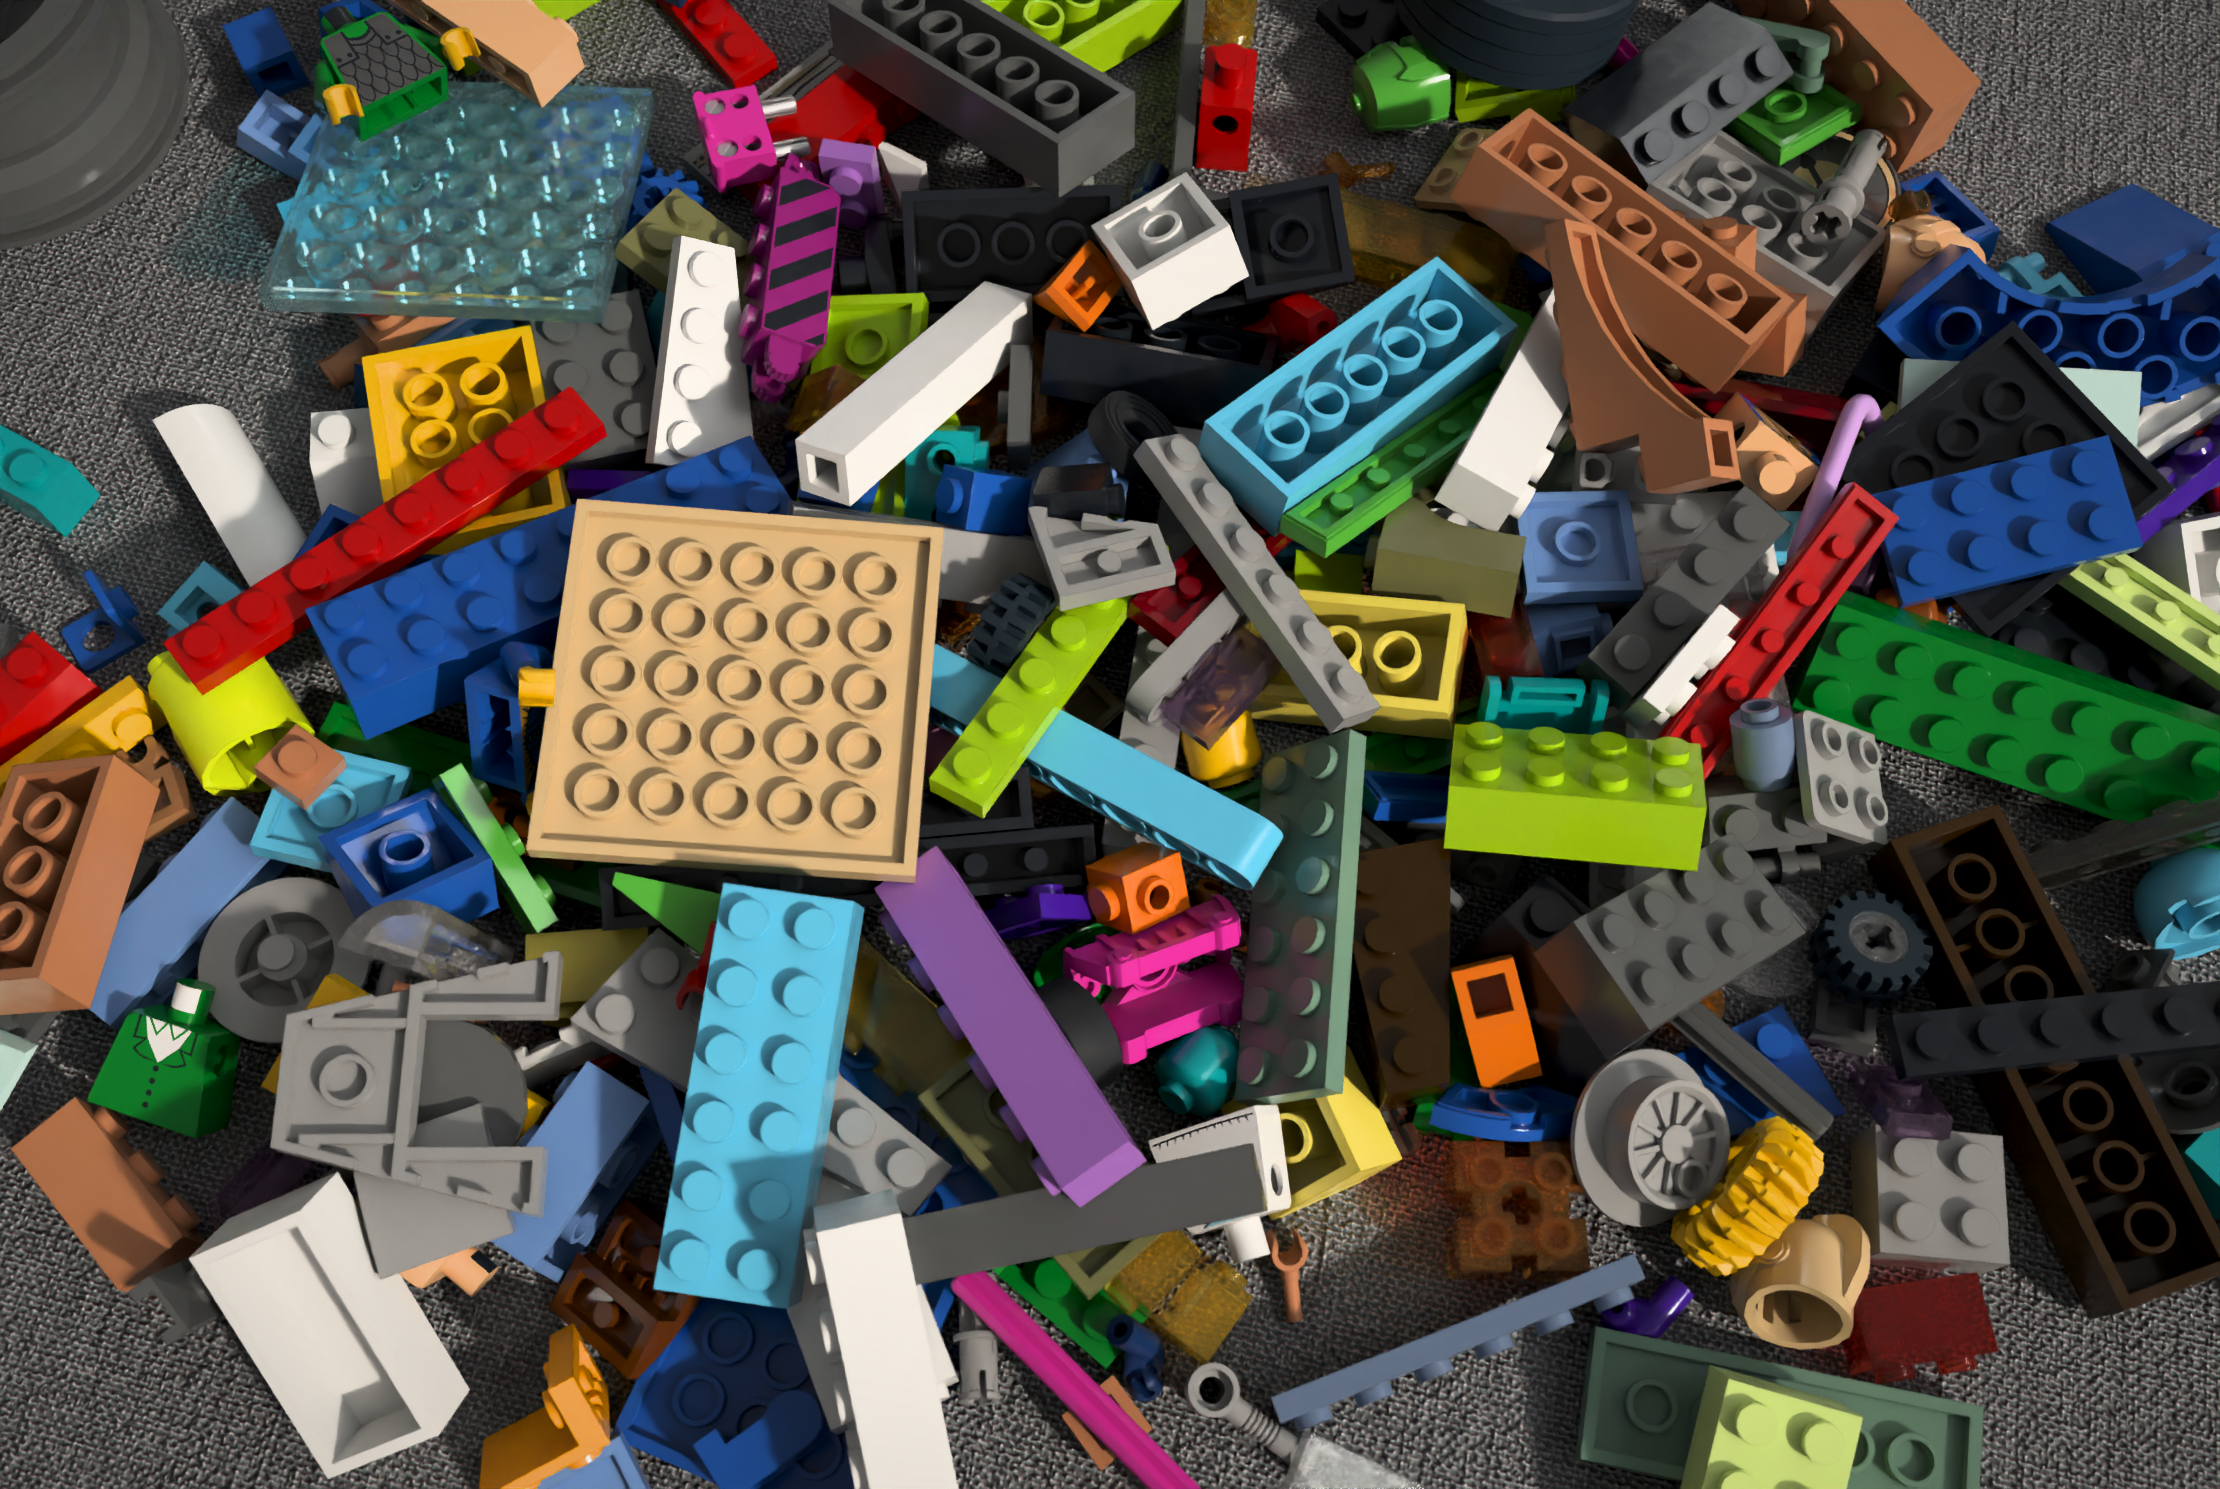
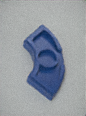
(1505, 1115)

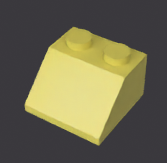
(1332, 1140)

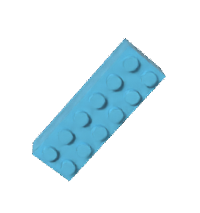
(1354, 391)
(759, 1096)

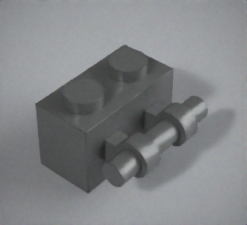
(1763, 822)

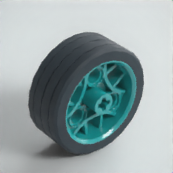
(1520, 40)

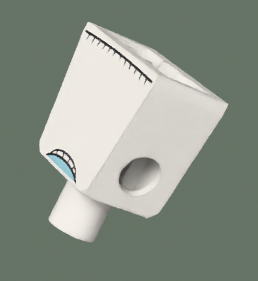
(1250, 1125)

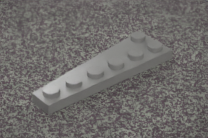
(641, 1023)

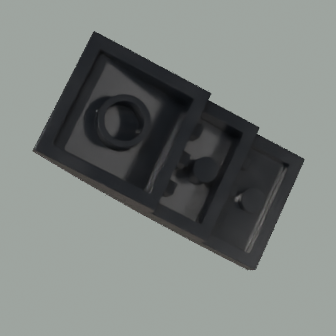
(1289, 241)

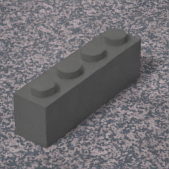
(1683, 596)

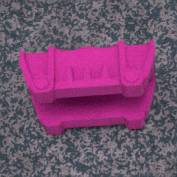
(1149, 993)

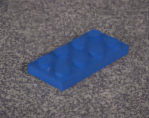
(2008, 522)

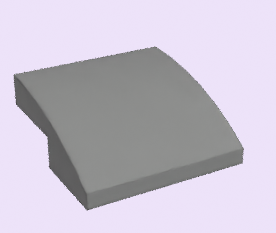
(420, 1225)

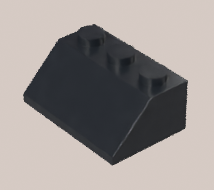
(1562, 1043)

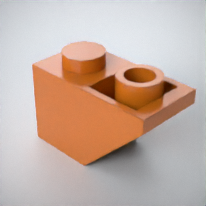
(1496, 1021)

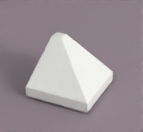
(902, 170)

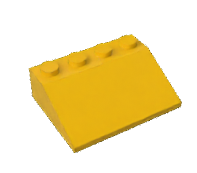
(445, 400)

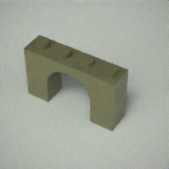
(1444, 561)

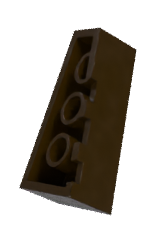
(1404, 970)

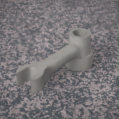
(1237, 1410)

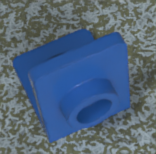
(117, 611)

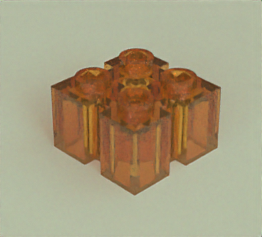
(1487, 1239)

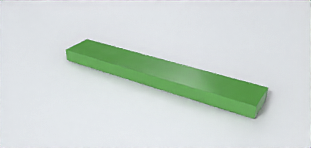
(1388, 475)

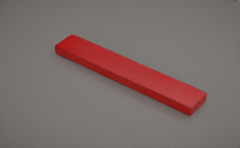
(1783, 619)

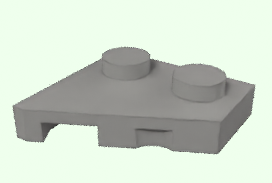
(1099, 557)

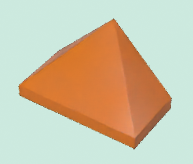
(1080, 287)

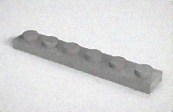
(1257, 582)

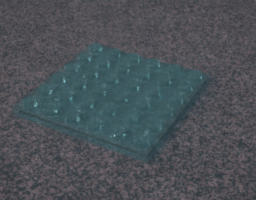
(467, 209)

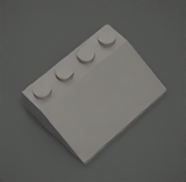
(1741, 184)

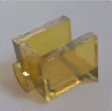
(1204, 1310)

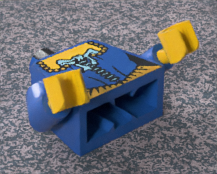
(508, 716)

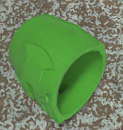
(1400, 87)

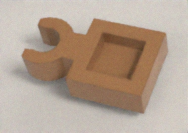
(174, 800)

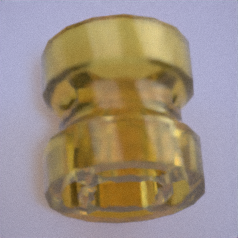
(1230, 22)

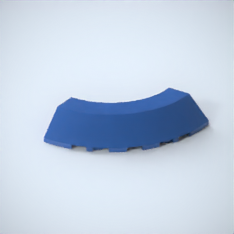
(2154, 327)

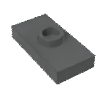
(1016, 407)

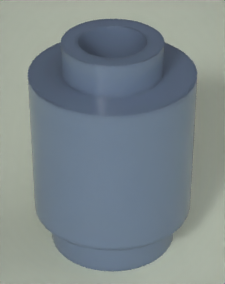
(1763, 745)

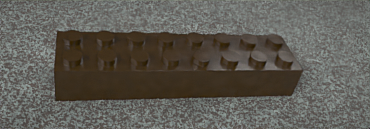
(2077, 1132)

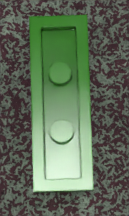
(526, 896)

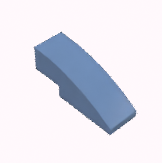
(279, 134)

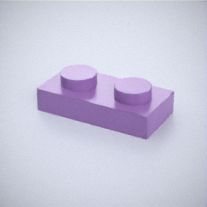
(855, 177)

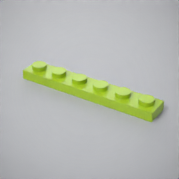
(1026, 704)

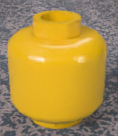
(1229, 758)

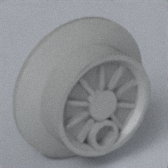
(274, 952)
(1647, 1138)

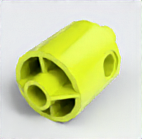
(228, 726)

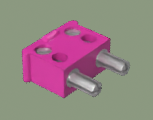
(738, 136)

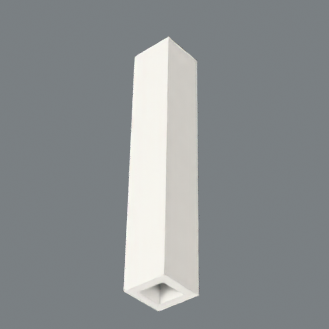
(913, 394)

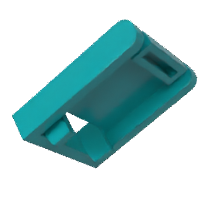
(1545, 703)

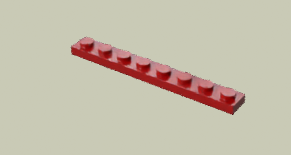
(385, 539)

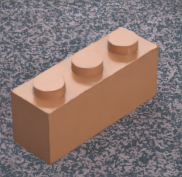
(109, 1193)

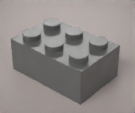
(612, 372)

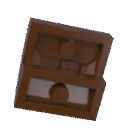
(613, 1293)

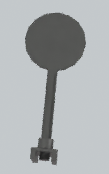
(459, 1069)

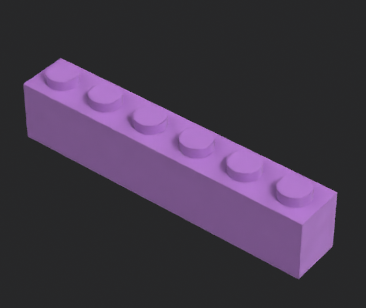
(1011, 1031)

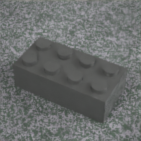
(1667, 945)

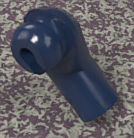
(1151, 177)
(1141, 1356)

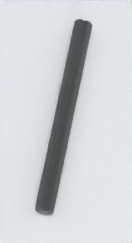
(1739, 1057)

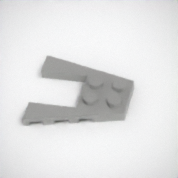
(356, 1081)

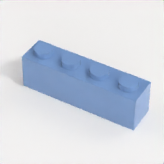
(167, 923)

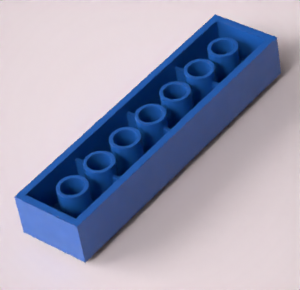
(419, 633)

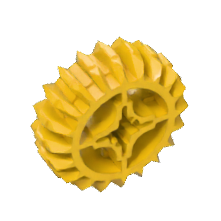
(1758, 1196)

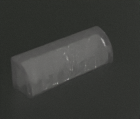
(422, 941)

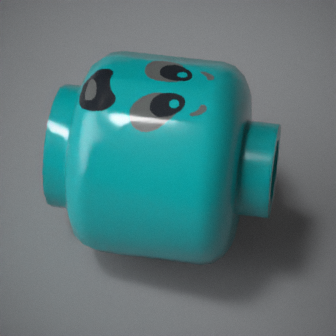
(1198, 1071)

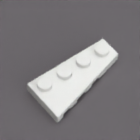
(699, 374)

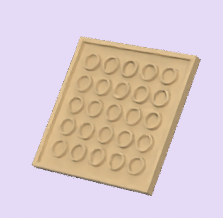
(740, 693)

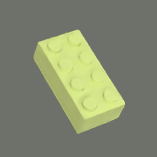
(1768, 1437)

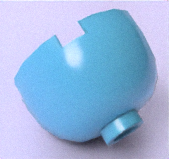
(2181, 902)

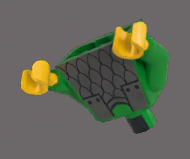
(383, 69)

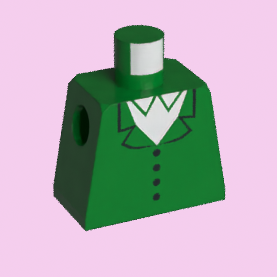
(172, 1065)

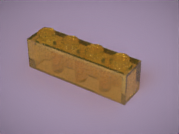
(1396, 240)

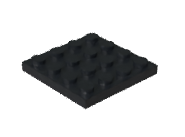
(1986, 411)

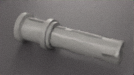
(1842, 196)

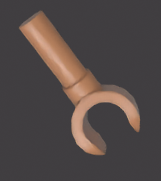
(1289, 1263)

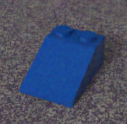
(2130, 238)

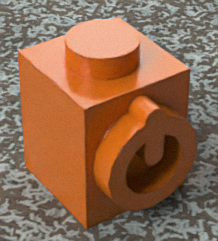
(1137, 887)

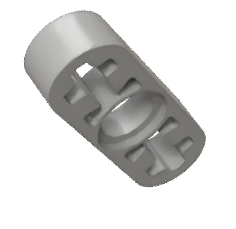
(1185, 656)

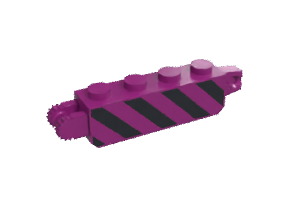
(789, 277)

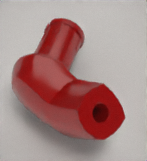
(1296, 320)

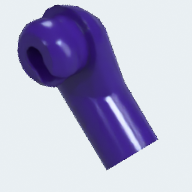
(1652, 1315)

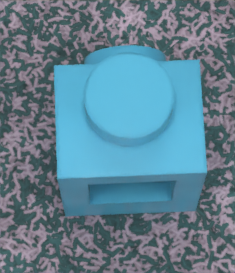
(203, 588)

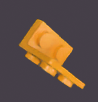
(562, 1433)

